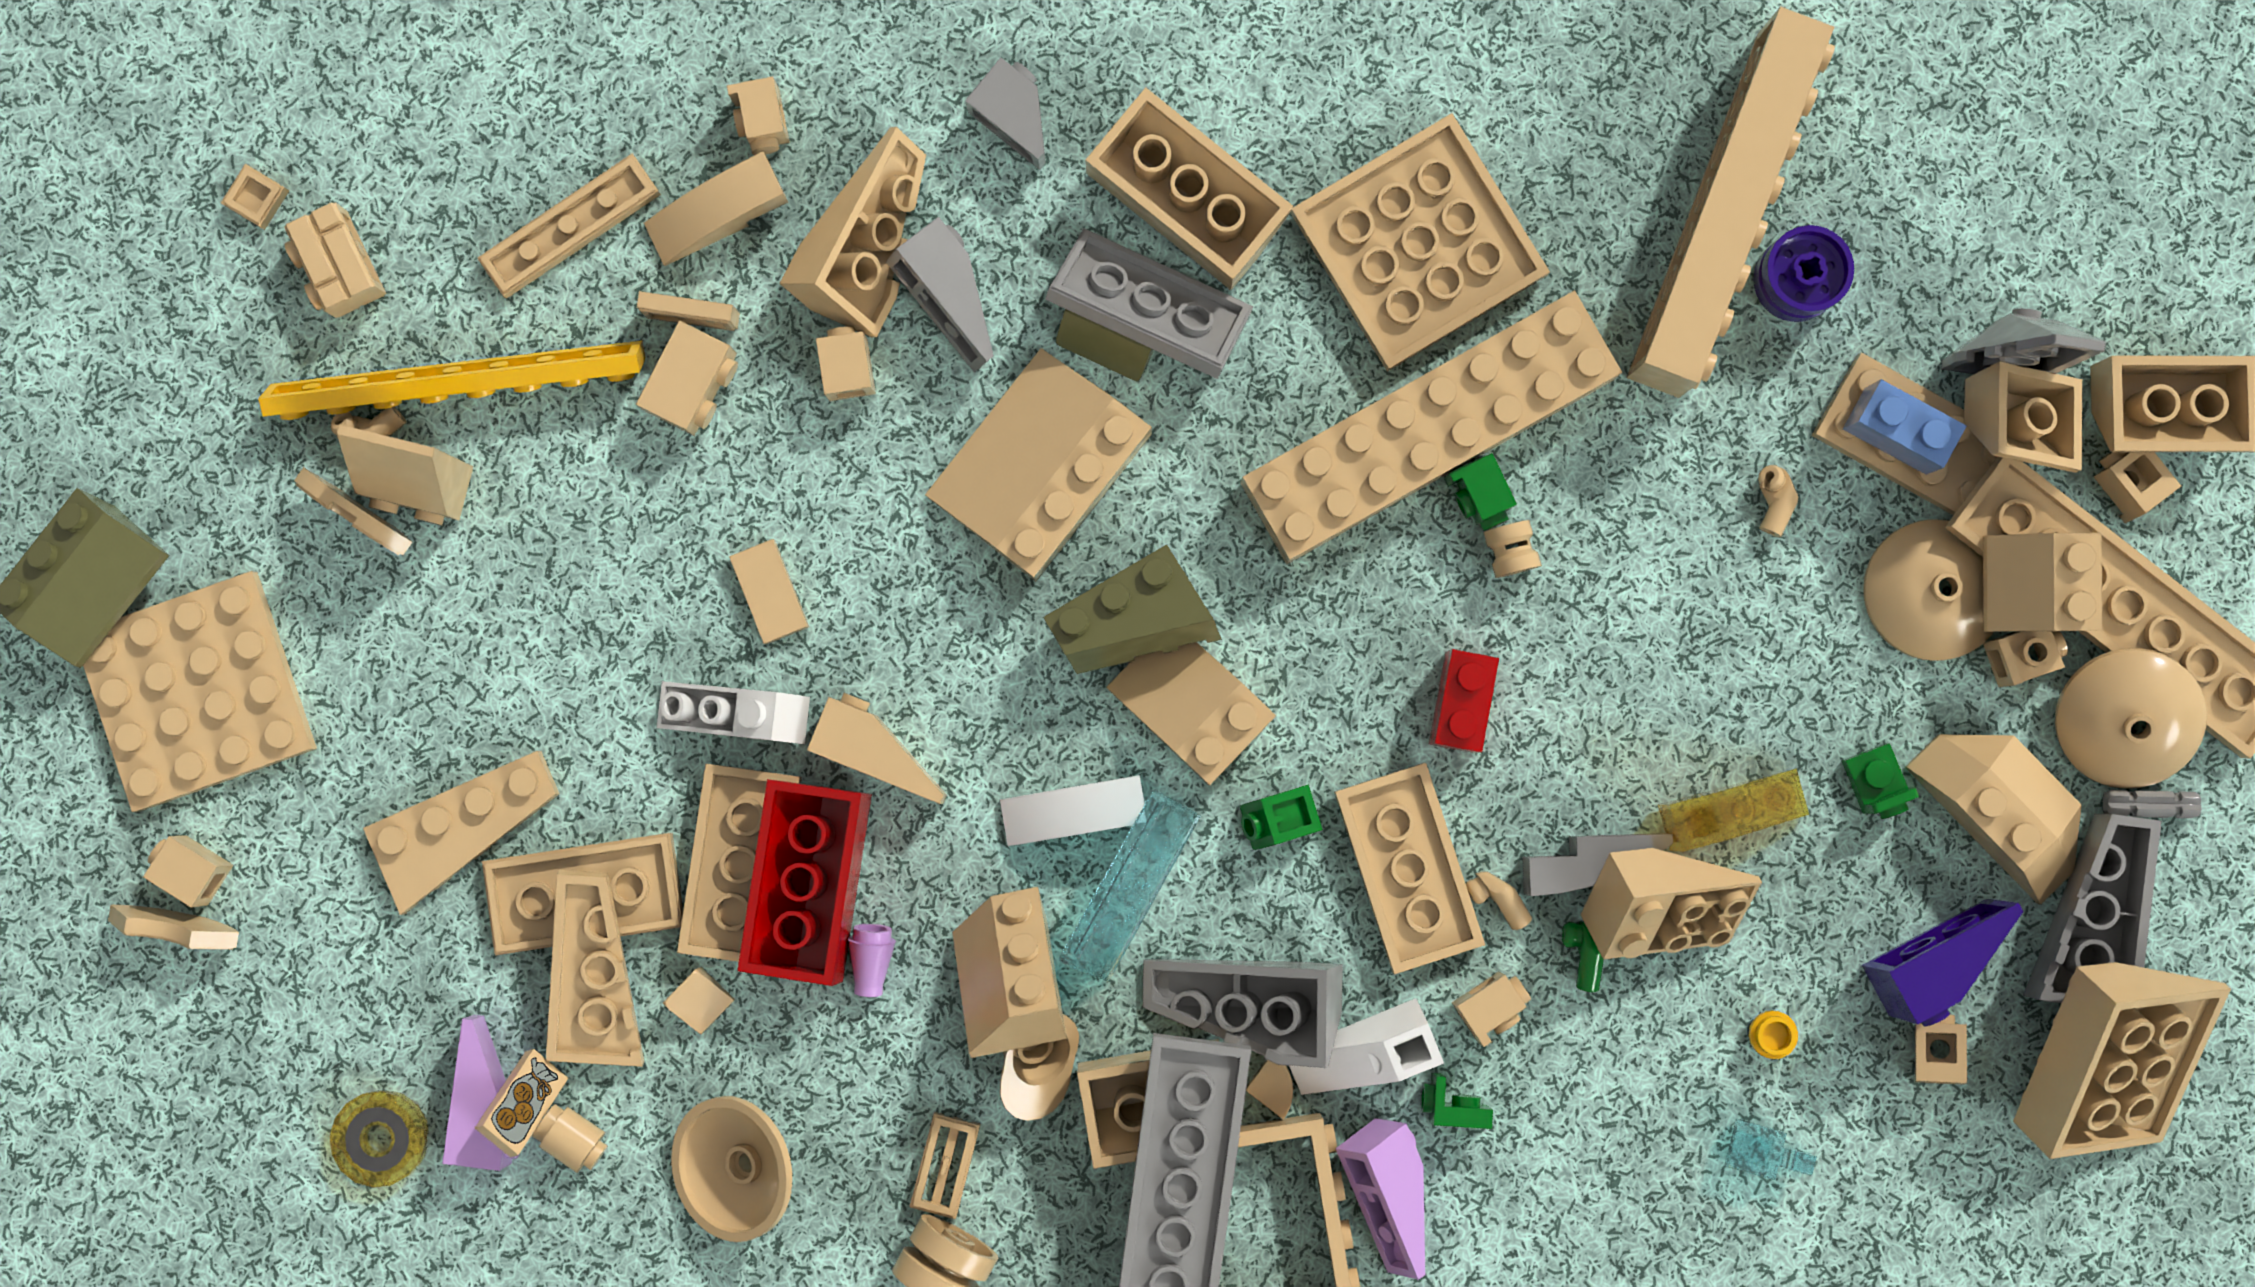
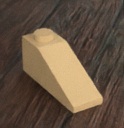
(866, 744)

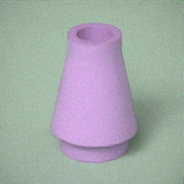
(870, 957)

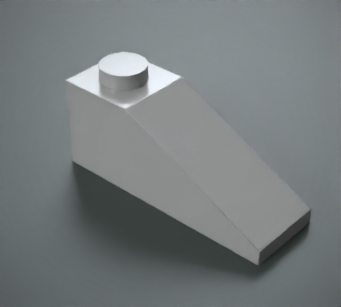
(943, 283)

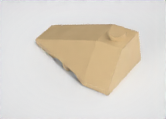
(844, 257)

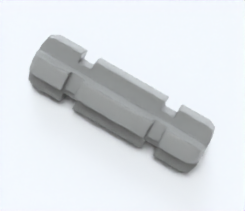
(2152, 804)

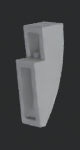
(1582, 867)

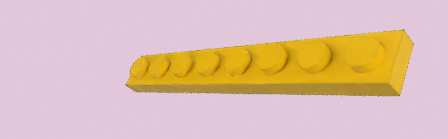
(438, 381)

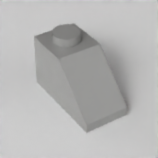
(1010, 108)

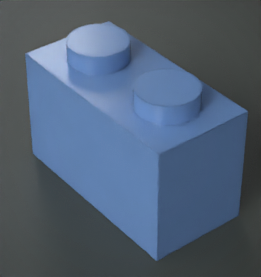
(1904, 427)

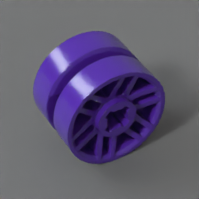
(1827, 273)

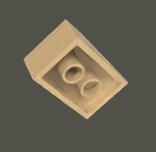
(405, 475)
(1192, 706)

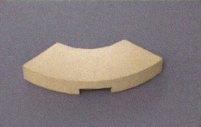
(361, 518)
(173, 926)

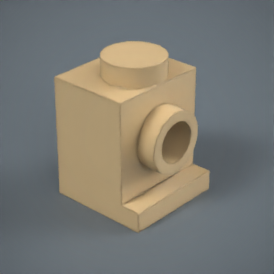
(760, 114)
(2135, 482)
(2011, 660)
(1492, 1006)
(1946, 1070)

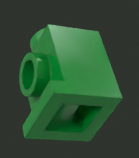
(1482, 492)

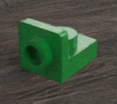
(1879, 782)
(1280, 818)
(1461, 1112)

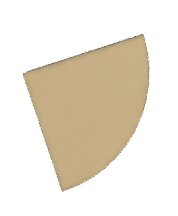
(1272, 1087)

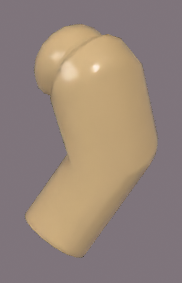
(384, 423)

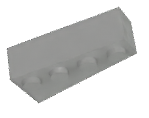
(2103, 904)

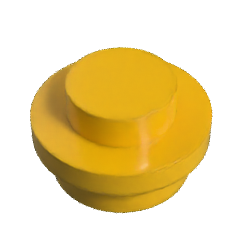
(1773, 1034)

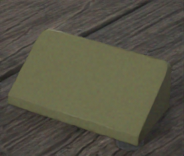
(1103, 346)

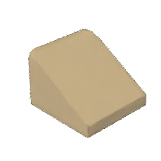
(699, 1000)

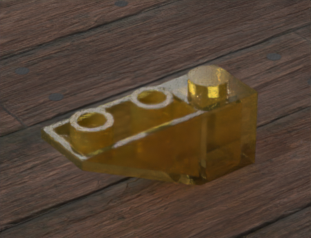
(1733, 810)

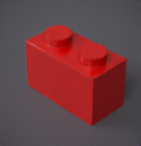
(1463, 701)

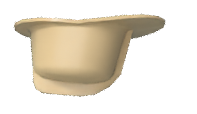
(1038, 1075)

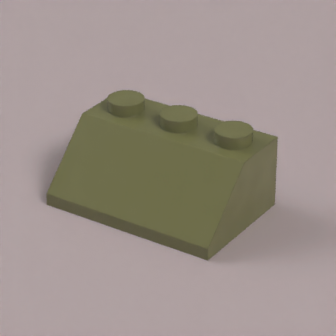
(79, 577)

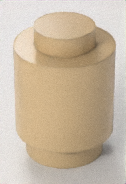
(570, 1138)

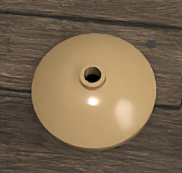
(1906, 597)
(2112, 695)
(731, 1168)

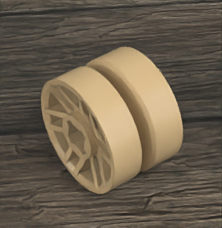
(943, 1256)

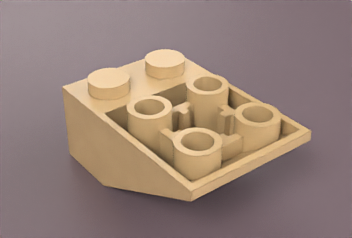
(1664, 903)

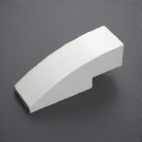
(1072, 810)

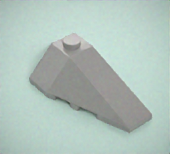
(2025, 341)
(1272, 1006)

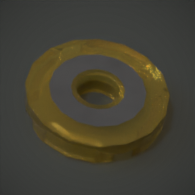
(351, 1143)

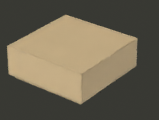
(255, 196)

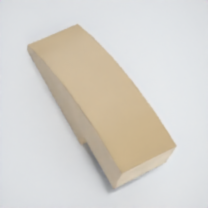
(716, 209)

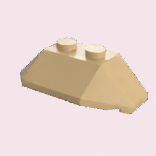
(2005, 805)

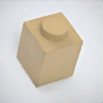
(845, 364)
(186, 870)

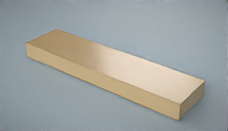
(569, 226)

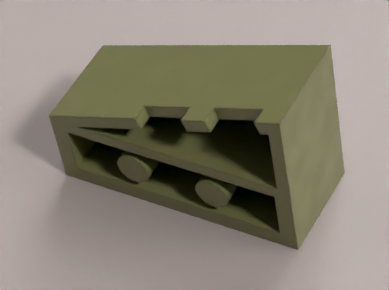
(1133, 615)

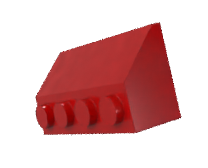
(804, 882)

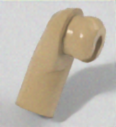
(1780, 497)
(1503, 894)

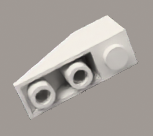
(733, 712)
(1375, 1052)

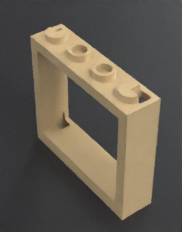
(1329, 1182)

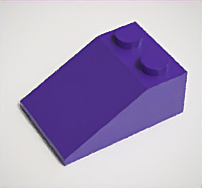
(1941, 964)

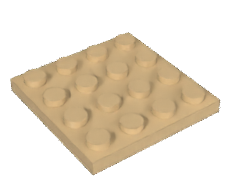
(1419, 242)
(197, 692)

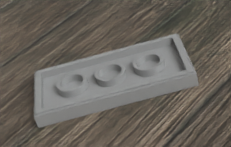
(1149, 303)

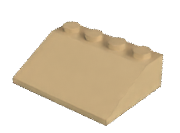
(1039, 463)
(2117, 1058)

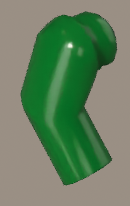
(1590, 958)

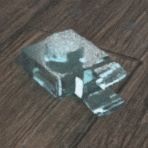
(1762, 1150)

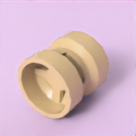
(1515, 559)

